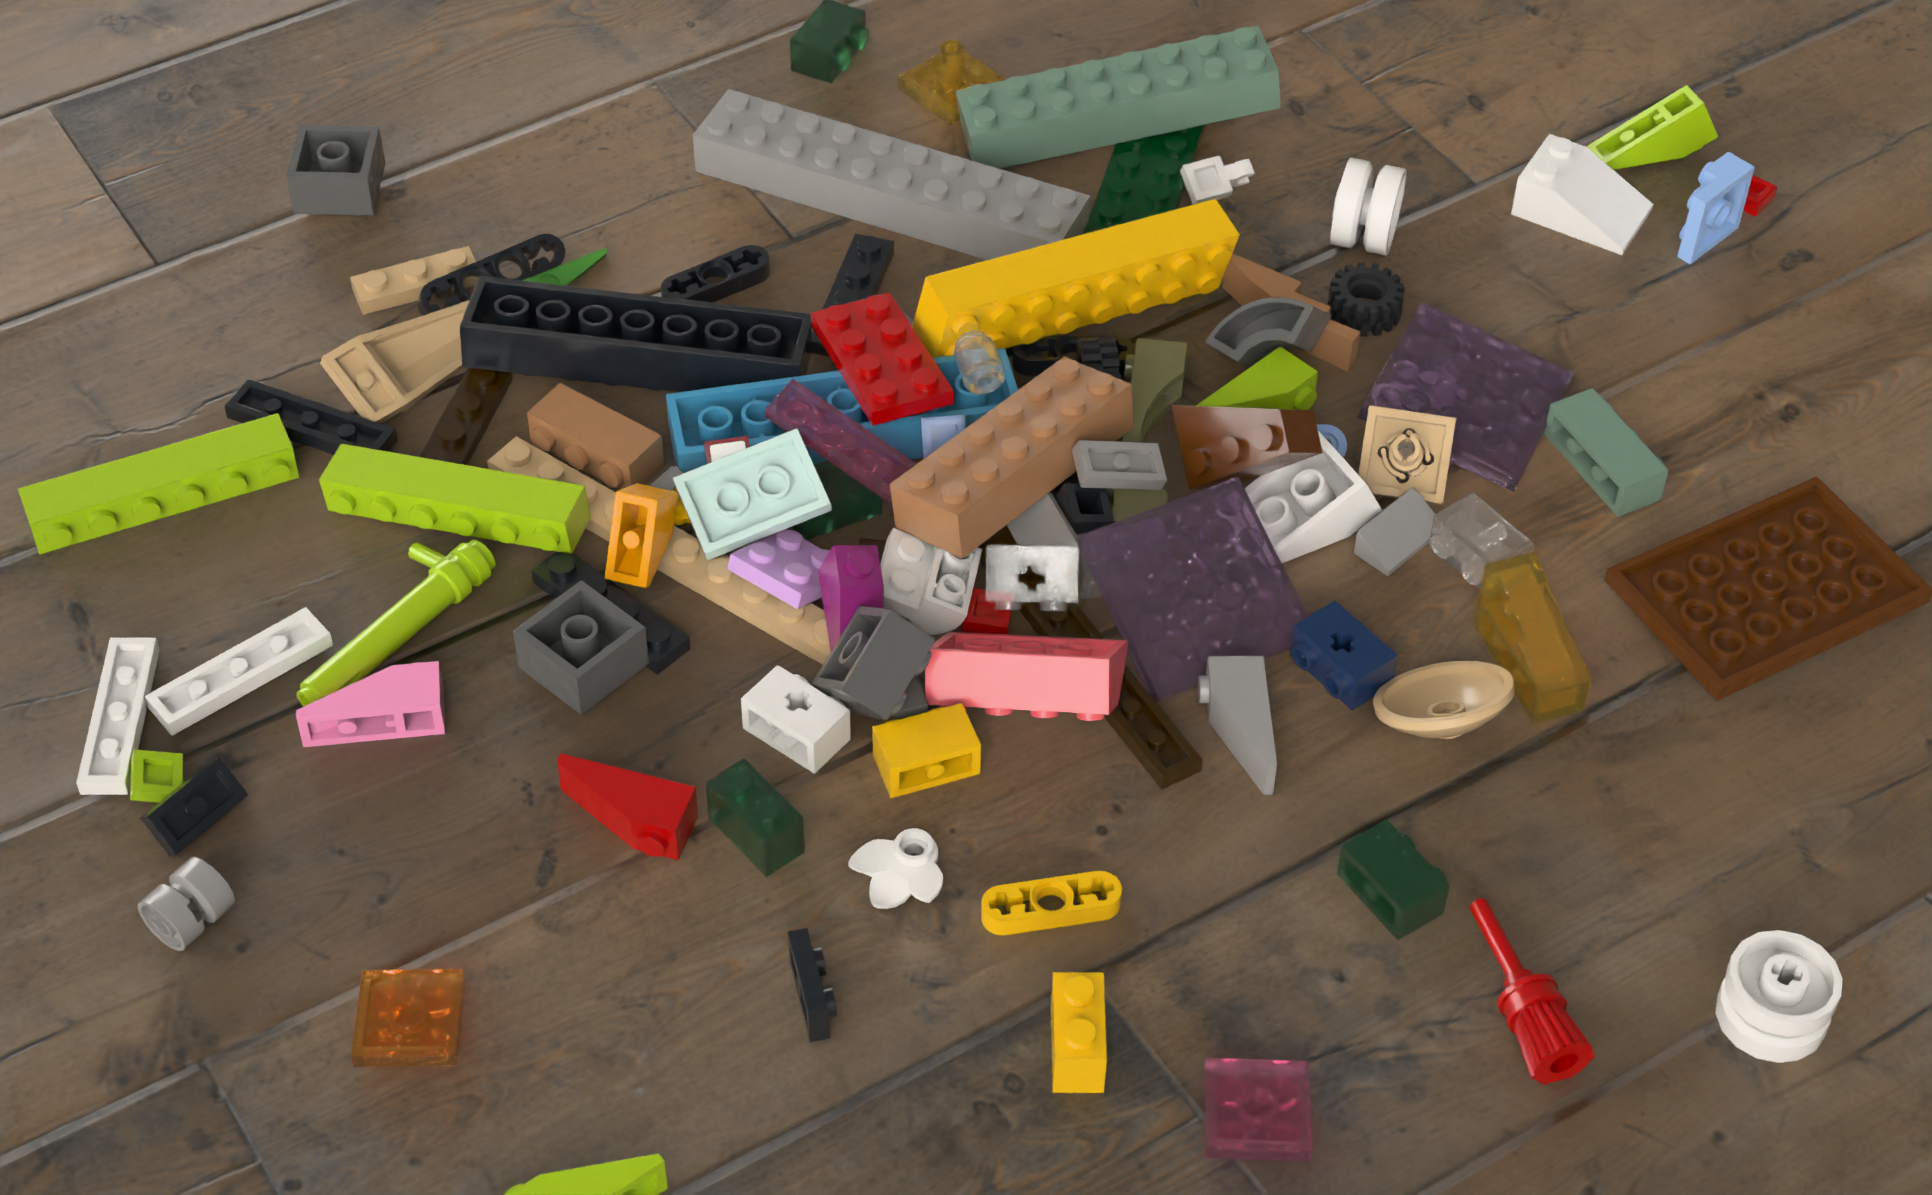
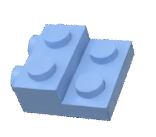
(1715, 206)

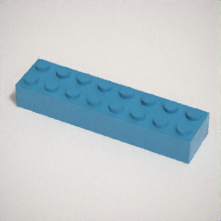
(741, 409)

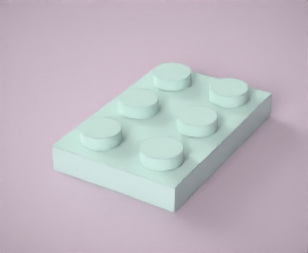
(752, 494)

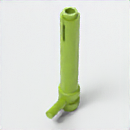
(448, 583)

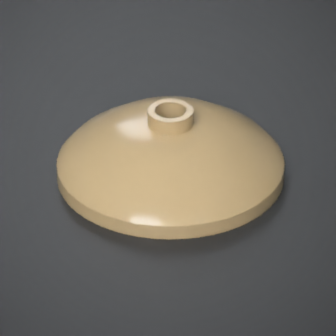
(1444, 698)

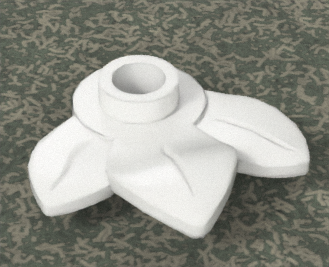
(896, 872)

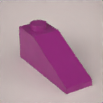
(849, 580)

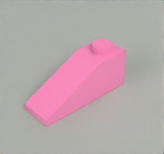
(383, 706)

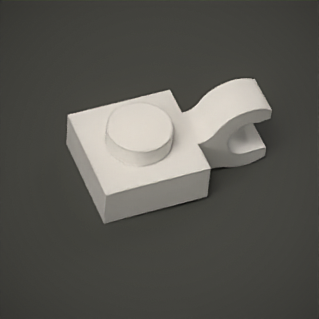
(1212, 180)

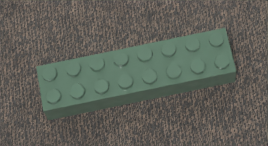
(1119, 98)

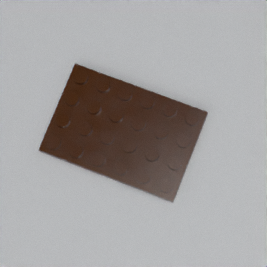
(1767, 587)

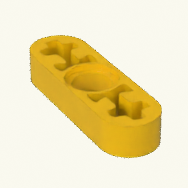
(1038, 918)

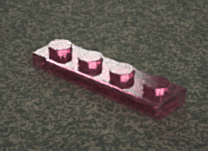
(838, 438)

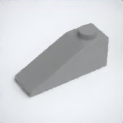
(1241, 713)

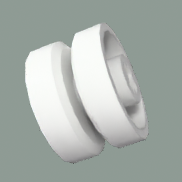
(1362, 205)
(1778, 996)

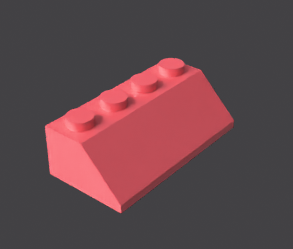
(1026, 674)

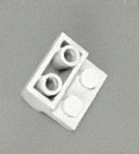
(927, 582)

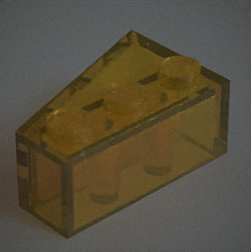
(1530, 638)

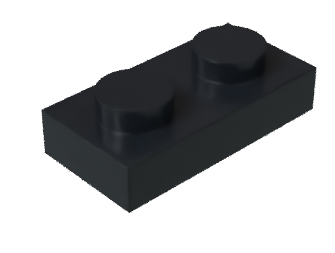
(194, 806)
(815, 1001)

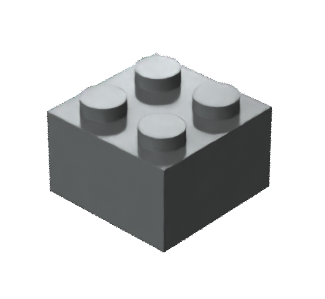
(336, 170)
(581, 647)
(874, 662)

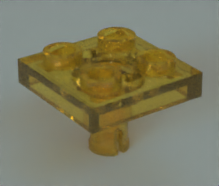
(942, 76)

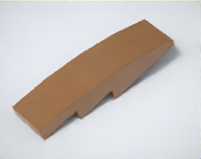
(1252, 282)

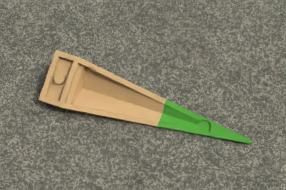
(406, 361)

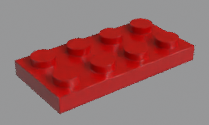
(881, 358)

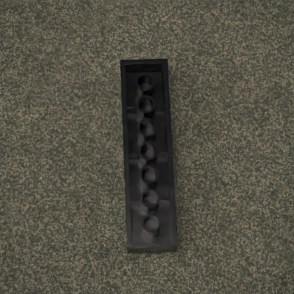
(628, 337)

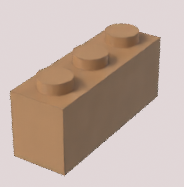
(595, 438)

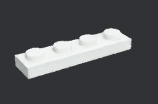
(238, 671)
(118, 716)

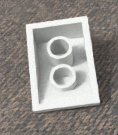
(1579, 196)
(1312, 503)

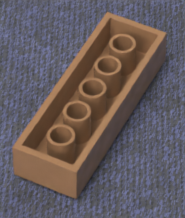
(1010, 457)

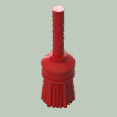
(1534, 1009)

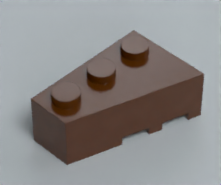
(1242, 441)

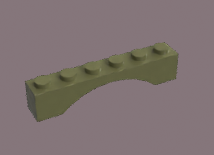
(1156, 384)

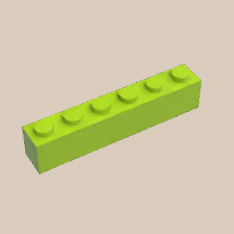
(158, 483)
(456, 498)

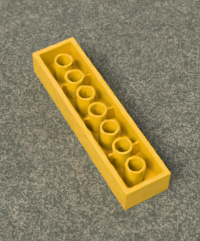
(1078, 280)

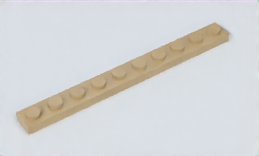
(684, 558)

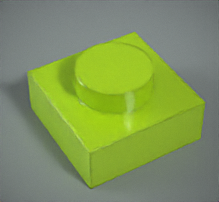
(154, 775)

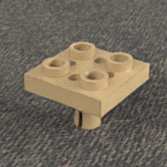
(1431, 436)

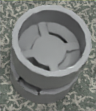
(179, 910)

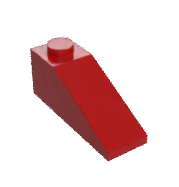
(636, 807)

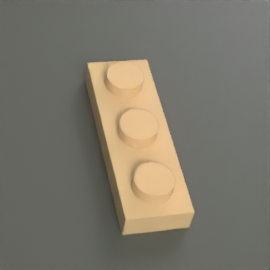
(404, 281)

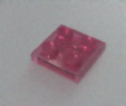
(1257, 1110)

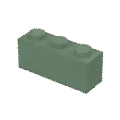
(1606, 452)

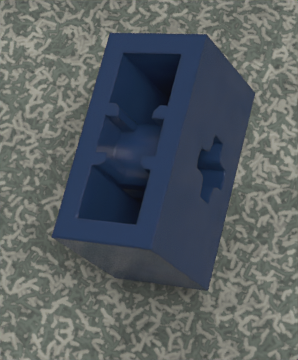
(1342, 655)

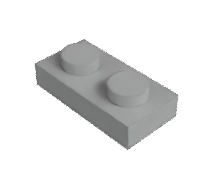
(1119, 465)

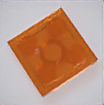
(408, 1018)

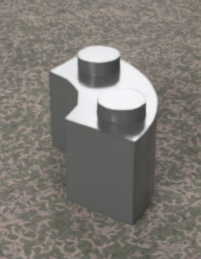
(1265, 325)

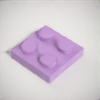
(782, 566)

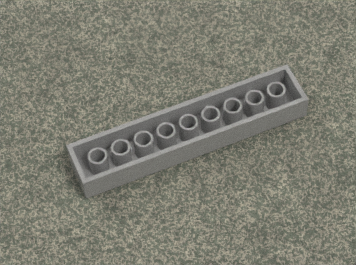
(883, 179)

